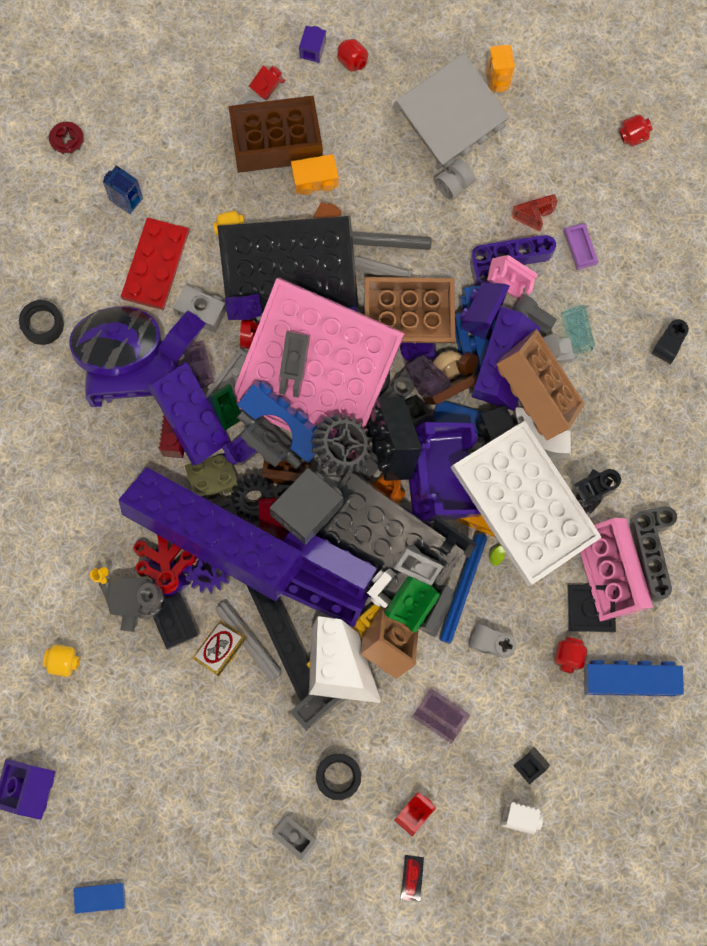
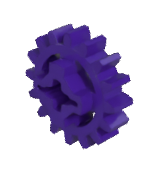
(198, 573)

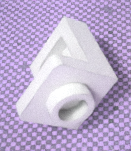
(381, 580)

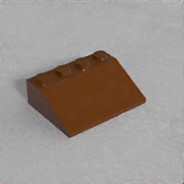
(275, 133)

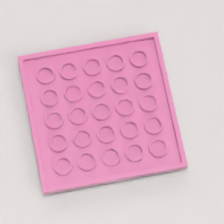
(344, 359)

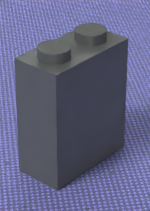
(307, 505)

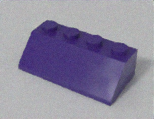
(507, 332)

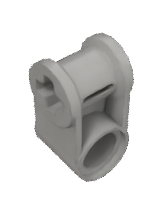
(488, 640)

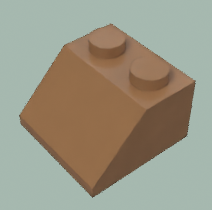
(390, 645)

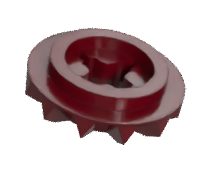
(61, 131)

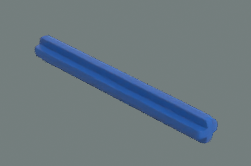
(462, 590)

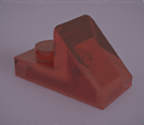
(530, 212)

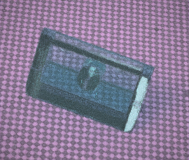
(578, 329)

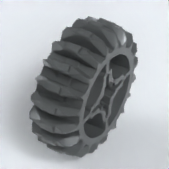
(345, 428)

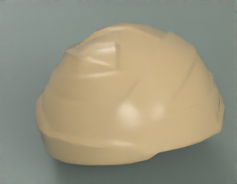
(447, 363)

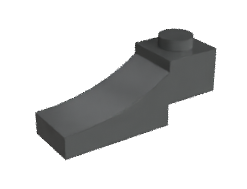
(313, 709)

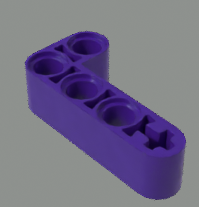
(542, 245)

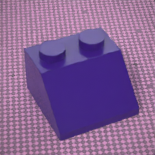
(484, 308)
(25, 789)

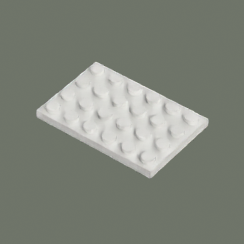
(526, 503)

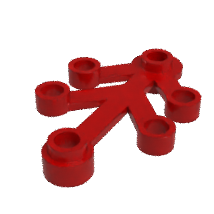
(163, 558)

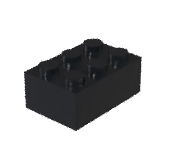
(394, 439)

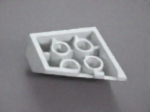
(337, 663)

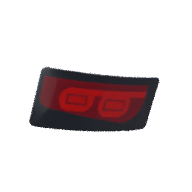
(412, 878)

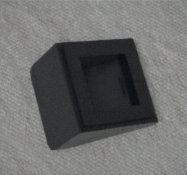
(532, 765)

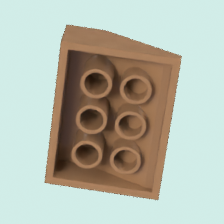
(414, 306)
(541, 385)

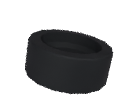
(37, 306)
(338, 758)

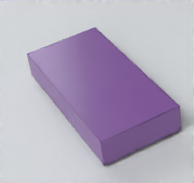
(580, 246)

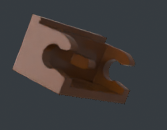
(283, 473)

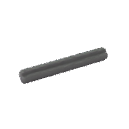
(391, 240)

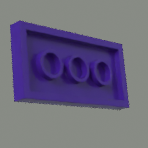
(189, 413)

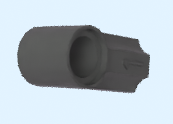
(540, 317)

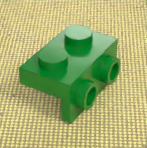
(412, 603)

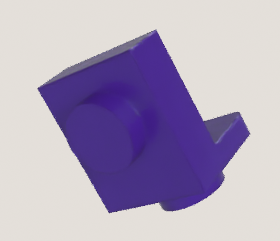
(243, 307)
(411, 350)
(238, 452)

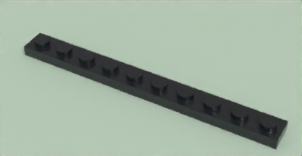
(280, 632)

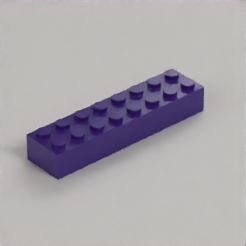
(211, 533)

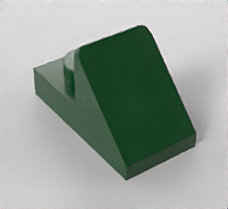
(225, 406)

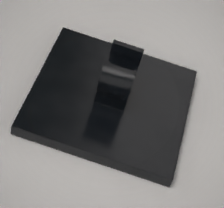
(453, 537)

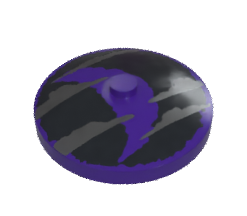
(115, 341)

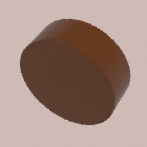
(467, 364)

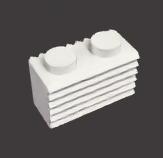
(522, 818)

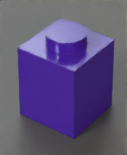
(312, 43)

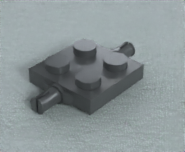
(268, 440)

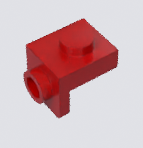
(266, 81)
(415, 813)

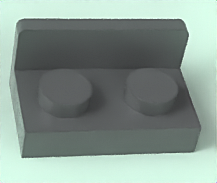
(438, 612)

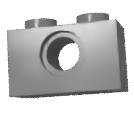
(194, 296)

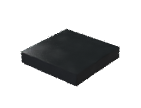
(583, 612)

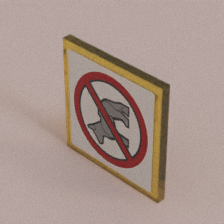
(219, 648)

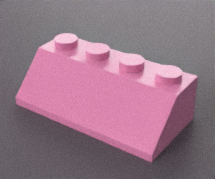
(616, 564)

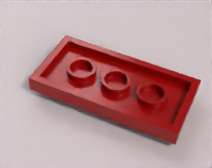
(155, 263)

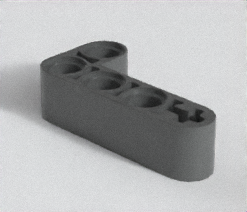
(656, 555)

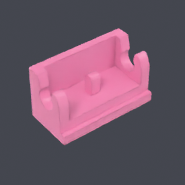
(513, 273)

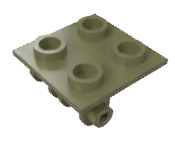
(211, 476)

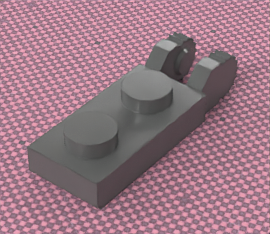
(294, 361)

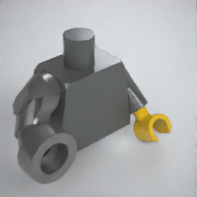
(129, 597)

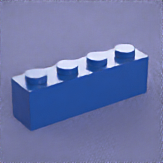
(633, 680)

